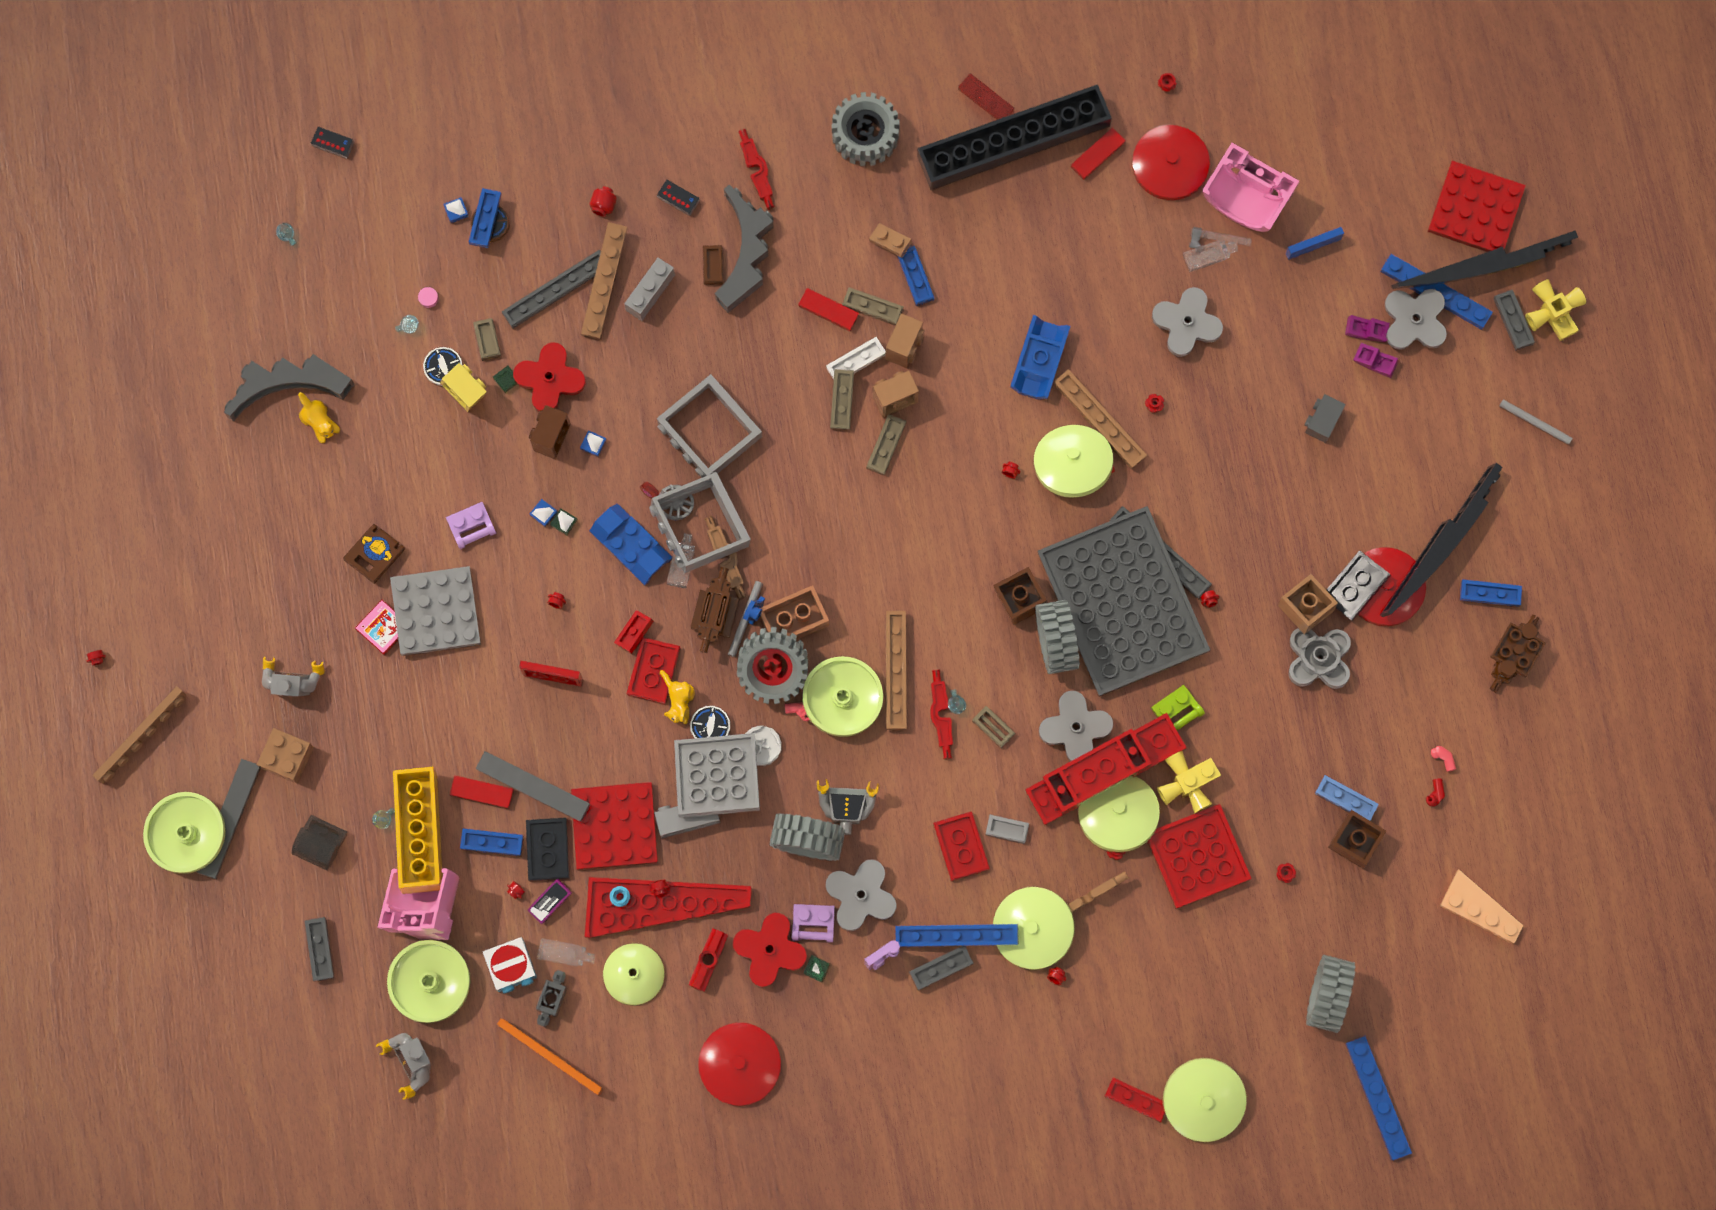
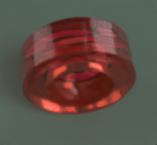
(649, 490)

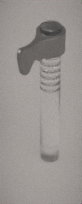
(1196, 233)

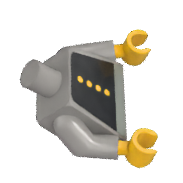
(290, 683)
(846, 804)
(412, 1059)

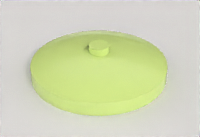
(1073, 461)
(842, 696)
(1120, 816)
(184, 832)
(1044, 927)
(428, 981)
(1204, 1099)

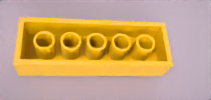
(417, 830)

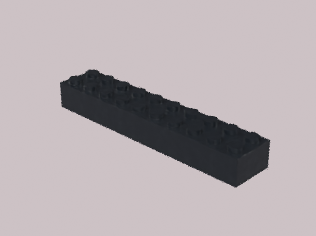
(1014, 137)

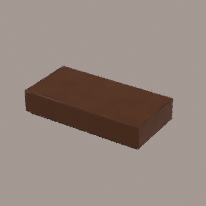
(712, 265)

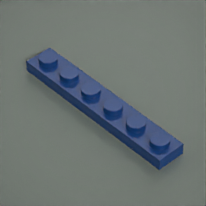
(1454, 301)
(957, 935)
(1378, 1098)

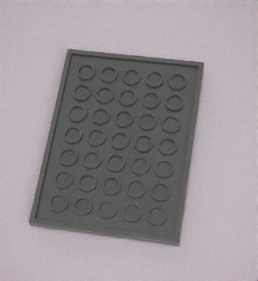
(1124, 601)

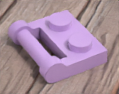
(470, 519)
(813, 916)
(878, 958)

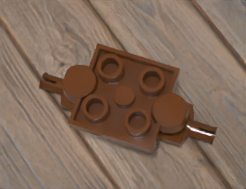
(714, 611)
(1516, 652)

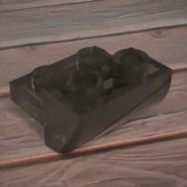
(318, 842)

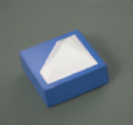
(455, 210)
(593, 443)
(543, 513)

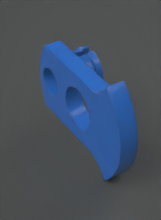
(753, 612)

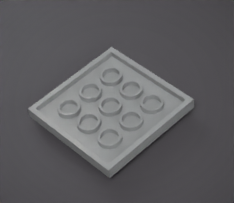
(435, 611)
(716, 775)

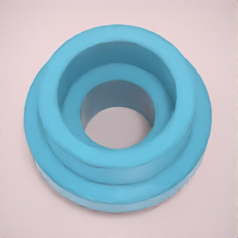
(619, 903)

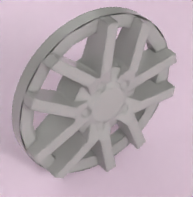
(677, 505)

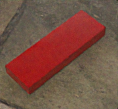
(1098, 153)
(828, 309)
(481, 792)
(1135, 1099)

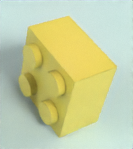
(463, 386)

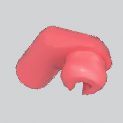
(797, 708)
(1446, 756)

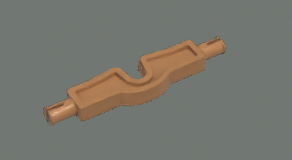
(718, 541)
(1098, 891)

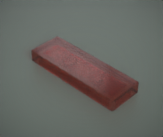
(985, 97)

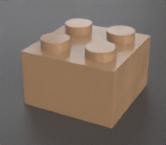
(904, 341)
(895, 393)
(1307, 604)
(285, 755)

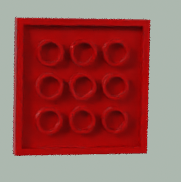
(1476, 207)
(616, 826)
(1198, 856)

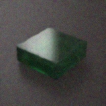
(505, 379)

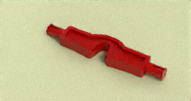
(760, 177)
(942, 724)

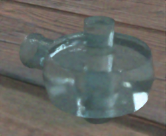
(285, 233)
(408, 324)
(956, 703)
(382, 818)

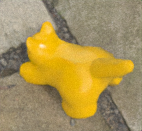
(315, 414)
(680, 695)

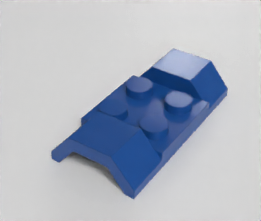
(1039, 358)
(630, 543)

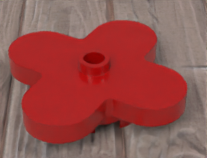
(551, 363)
(765, 965)

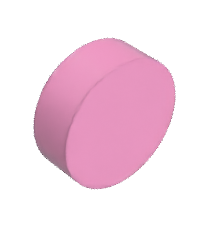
(428, 297)

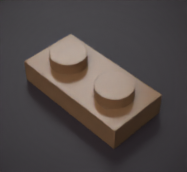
(890, 240)

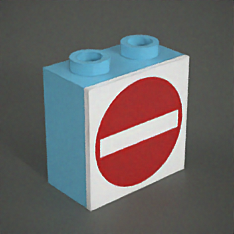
(510, 965)

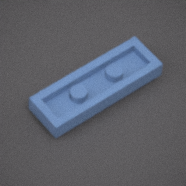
(1346, 797)

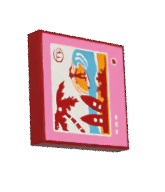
(380, 627)

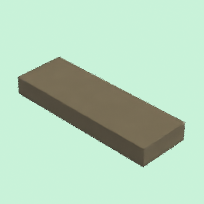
(872, 306)
(842, 399)
(886, 444)

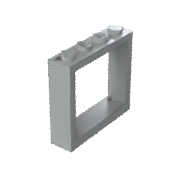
(678, 443)
(710, 481)

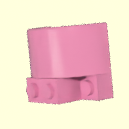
(1248, 195)
(420, 914)

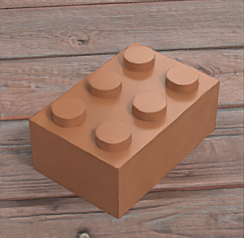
(797, 613)

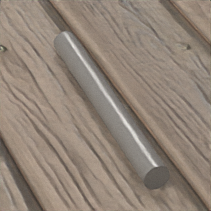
(1535, 421)
(743, 623)

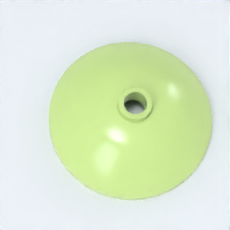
(637, 988)

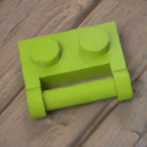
(1177, 702)

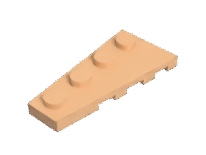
(1477, 907)

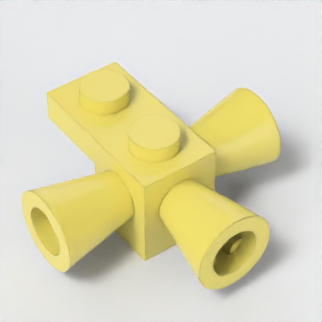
(1555, 310)
(1189, 781)

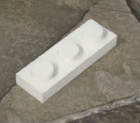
(859, 357)

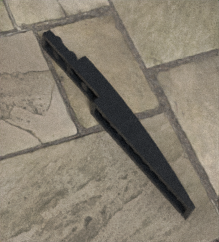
(1487, 263)
(1444, 540)

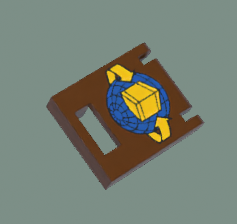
(377, 550)

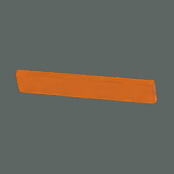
(550, 1056)

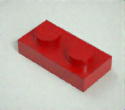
(633, 631)

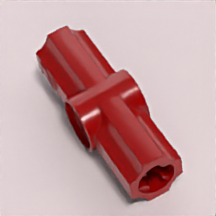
(702, 972)

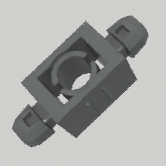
(559, 978)

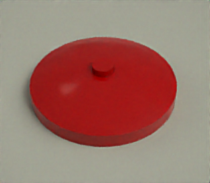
(1170, 162)
(1398, 565)
(739, 1064)

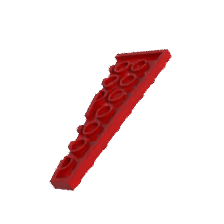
(646, 909)

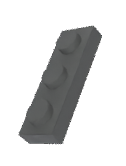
(1514, 320)
(319, 949)
(941, 967)

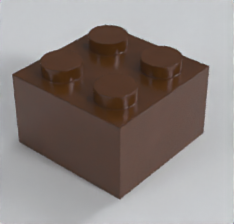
(549, 432)
(1020, 595)
(1357, 839)

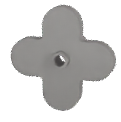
(1405, 329)
(1183, 334)
(1329, 668)
(1074, 711)
(855, 909)

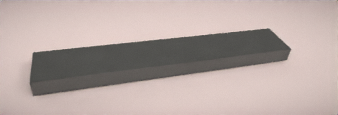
(552, 291)
(1189, 577)
(533, 786)
(233, 810)

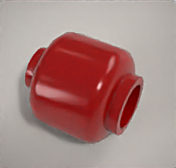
(603, 201)

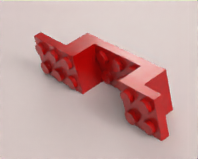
(1104, 767)

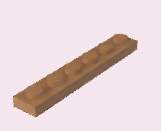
(604, 280)
(1100, 419)
(896, 670)
(144, 730)

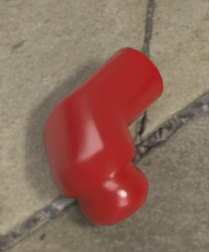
(1438, 793)

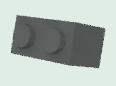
(1325, 418)

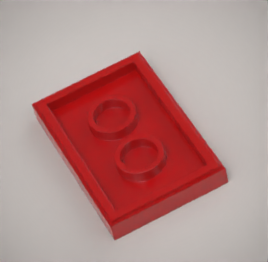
(551, 673)
(646, 677)
(961, 846)

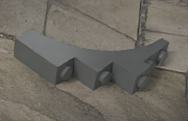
(744, 278)
(285, 375)

